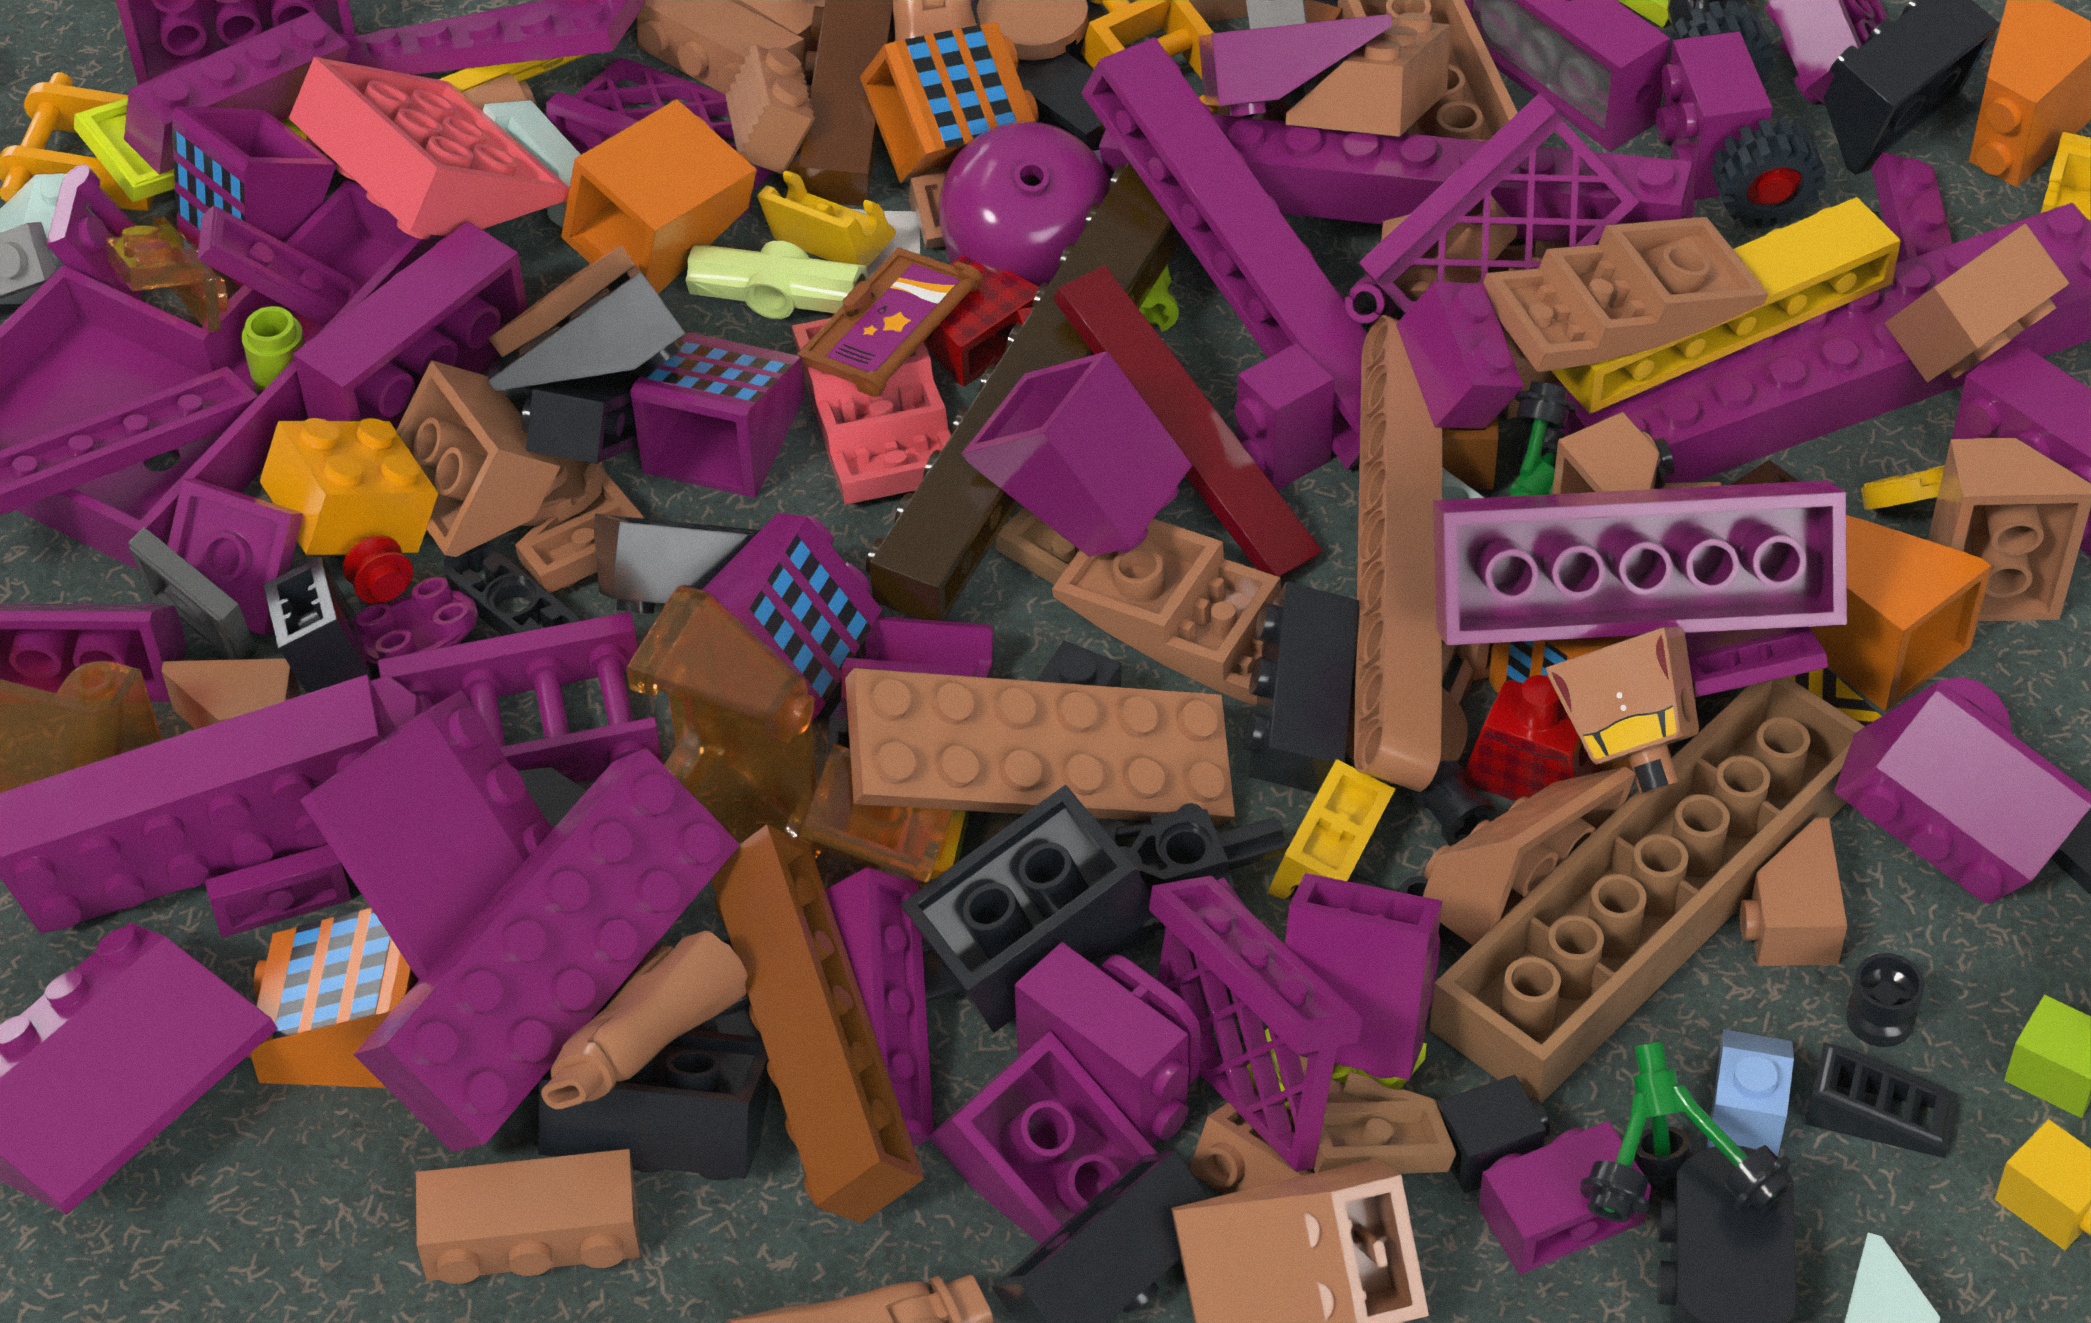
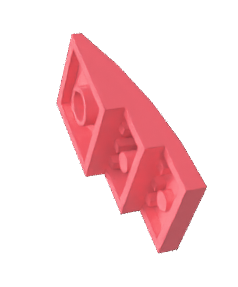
(878, 441)

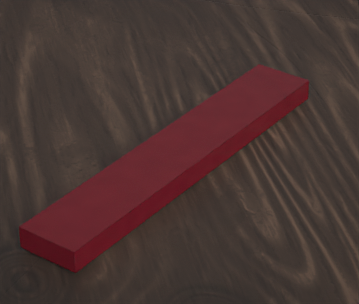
(1220, 464)

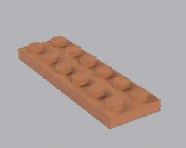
(1019, 741)

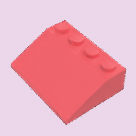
(420, 149)

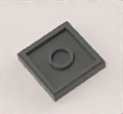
(196, 597)

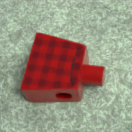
(980, 324)
(1526, 743)

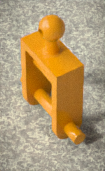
(1135, 20)
(54, 108)

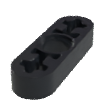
(504, 582)

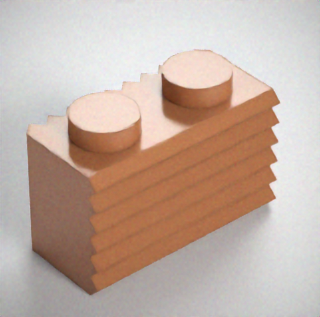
(770, 108)

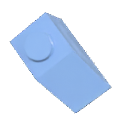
(1752, 1089)

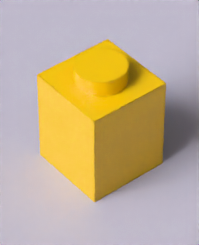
(2050, 1184)

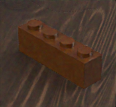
(842, 141)

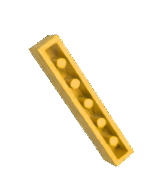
(1802, 268)

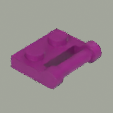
(80, 236)

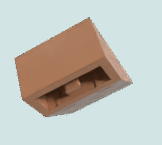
(1304, 1251)

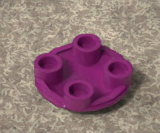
(418, 622)

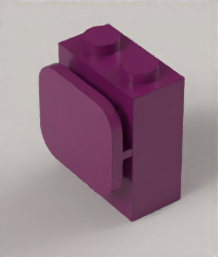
(1378, 957)
(1121, 1029)

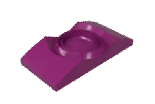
(1750, 657)

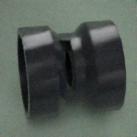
(1885, 1000)

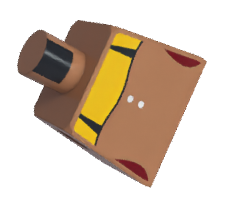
(1632, 702)

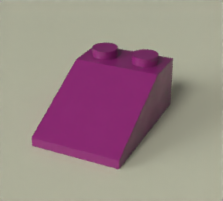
(1040, 1139)

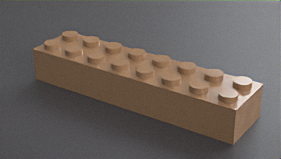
(1643, 889)

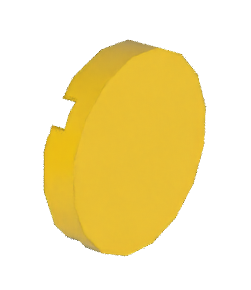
(1902, 488)

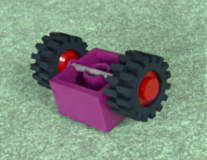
(1722, 119)

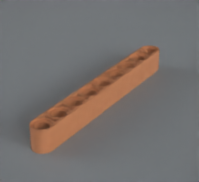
(1396, 625)

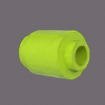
(269, 343)

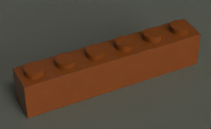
(815, 1027)

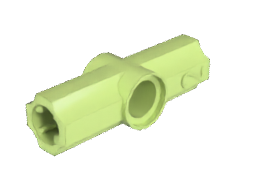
(772, 279)

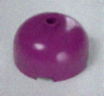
(1020, 198)

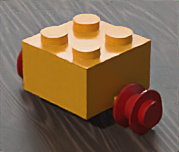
(356, 497)

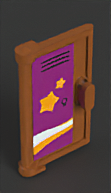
(892, 318)

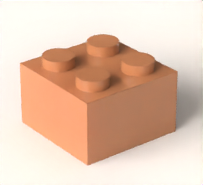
(1979, 306)

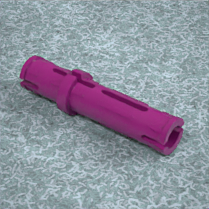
(1358, 307)

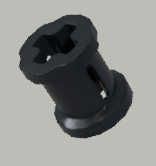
(1453, 802)

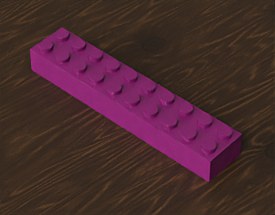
(1839, 363)

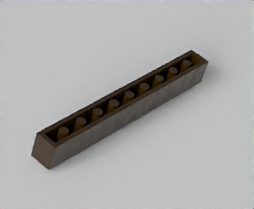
(956, 509)

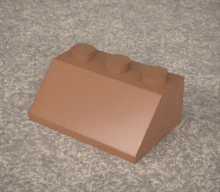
(1383, 82)
(474, 457)
(1606, 458)
(2017, 516)
(1512, 854)

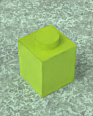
(2054, 1056)

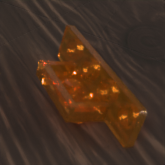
(163, 258)

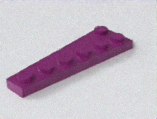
(497, 36)

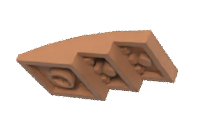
(1624, 294)
(1176, 604)

